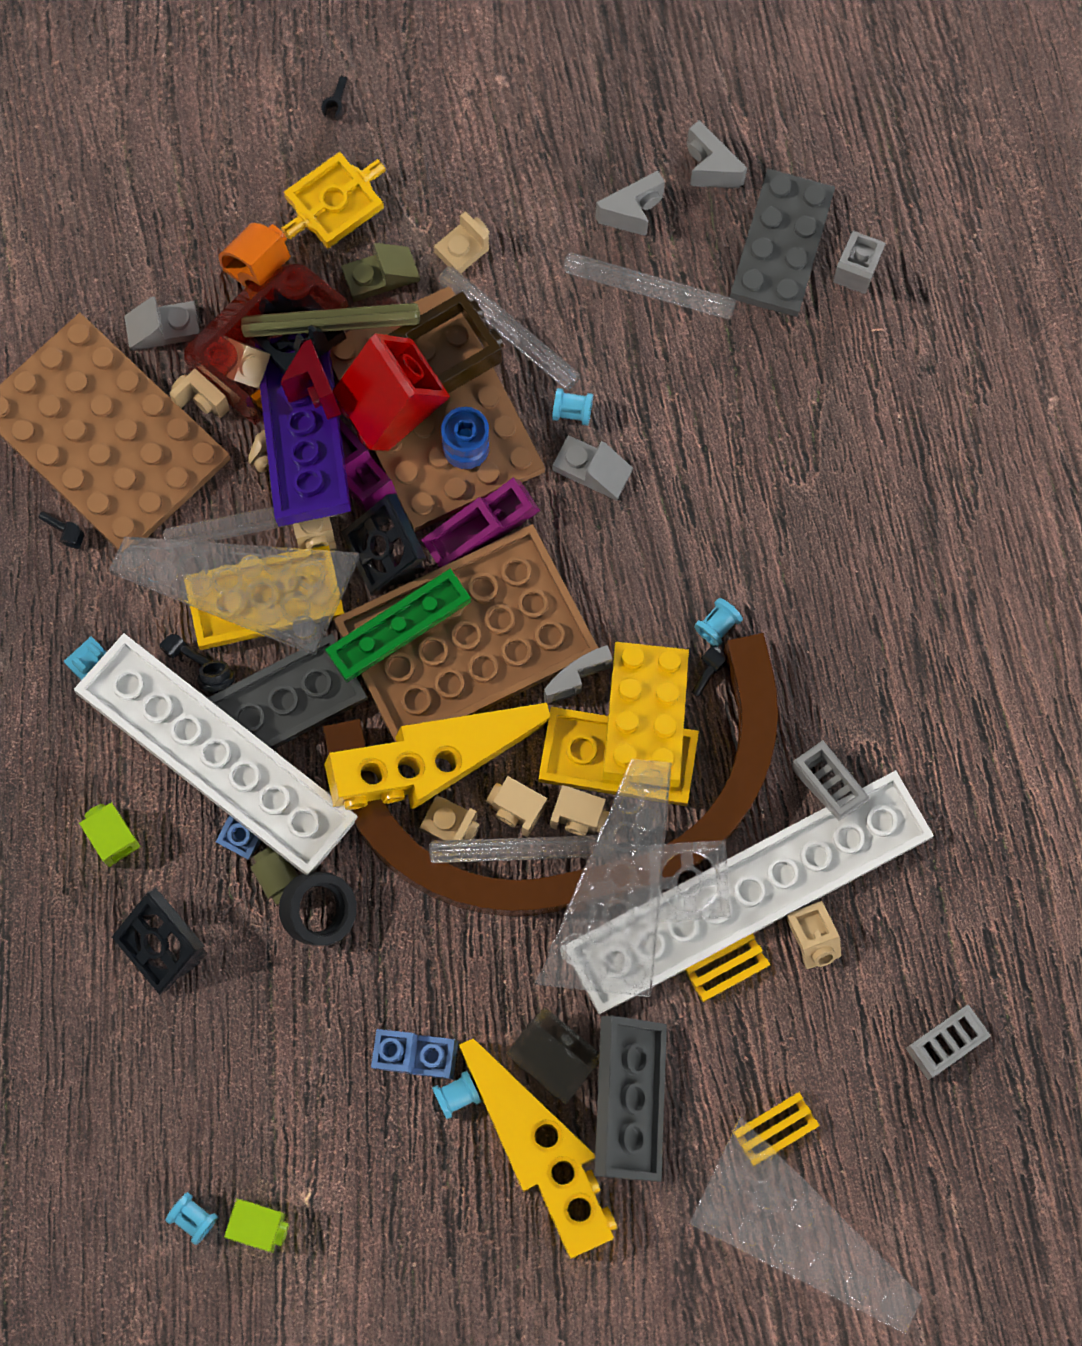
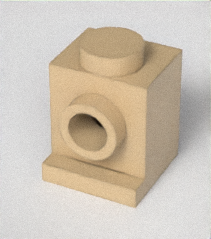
(250, 364)
(315, 534)
(517, 804)
(579, 812)

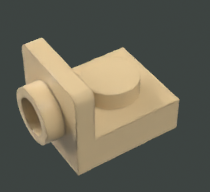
(464, 243)
(201, 391)
(449, 821)
(815, 935)

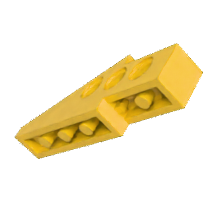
(462, 741)
(516, 1120)

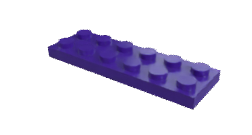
(302, 451)

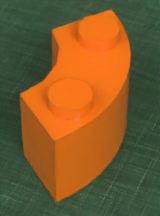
(255, 254)

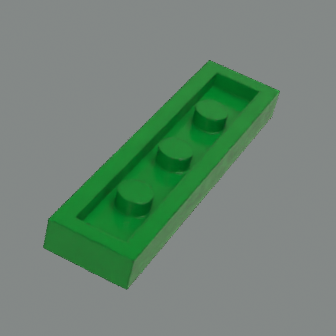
(398, 625)

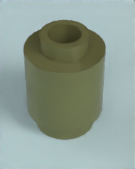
(273, 873)

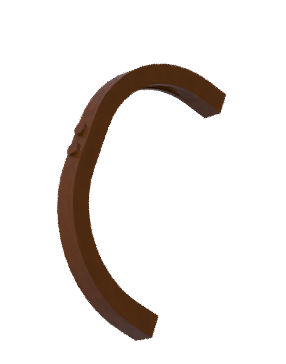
(757, 724)

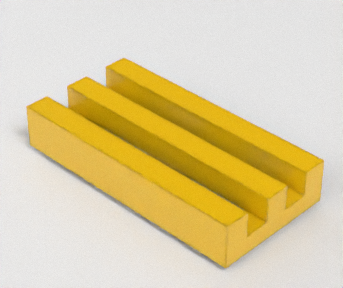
(755, 951)
(804, 1111)

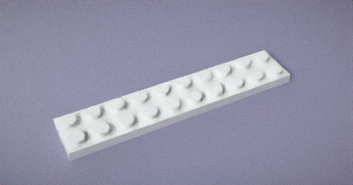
(787, 875)

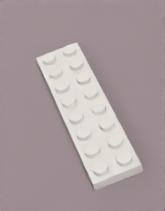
(215, 754)

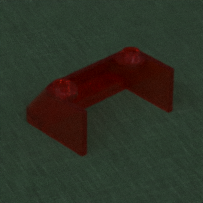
(217, 356)

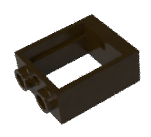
(472, 312)

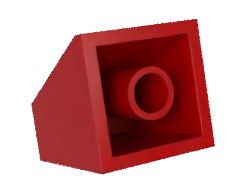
(388, 391)

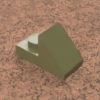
(379, 273)

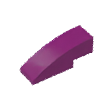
(365, 478)
(481, 523)

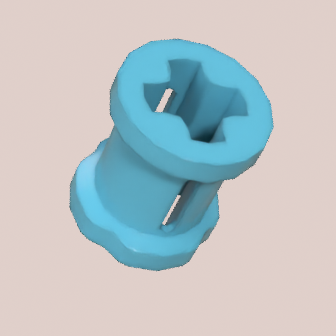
(572, 406)
(718, 622)
(456, 1094)
(191, 1218)

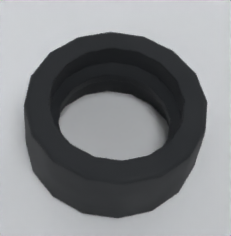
(290, 908)

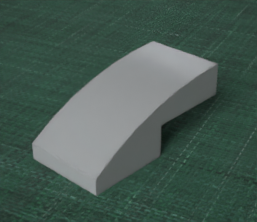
(568, 681)

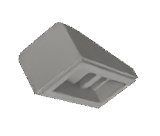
(824, 754)
(923, 1058)

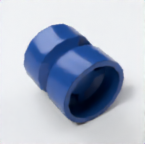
(465, 437)

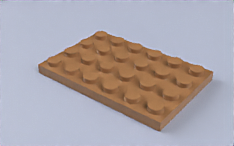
(105, 433)
(416, 465)
(500, 644)

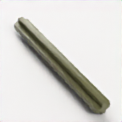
(331, 320)

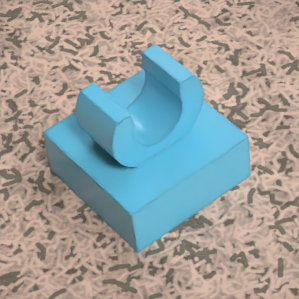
(85, 657)

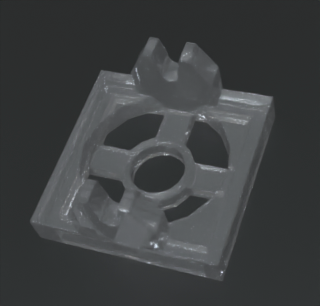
(719, 905)

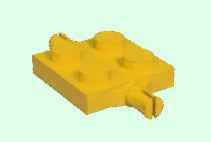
(333, 199)

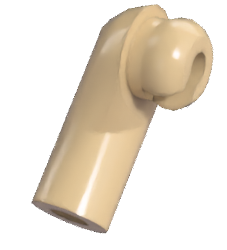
(258, 453)

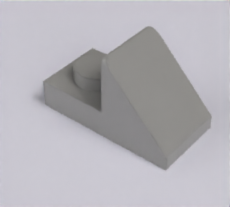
(718, 165)
(625, 206)
(858, 262)
(163, 325)
(593, 467)

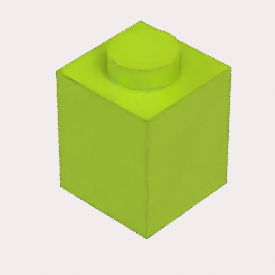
(109, 833)
(256, 1226)

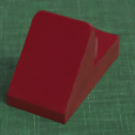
(307, 378)

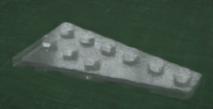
(261, 588)
(614, 911)
(782, 1221)

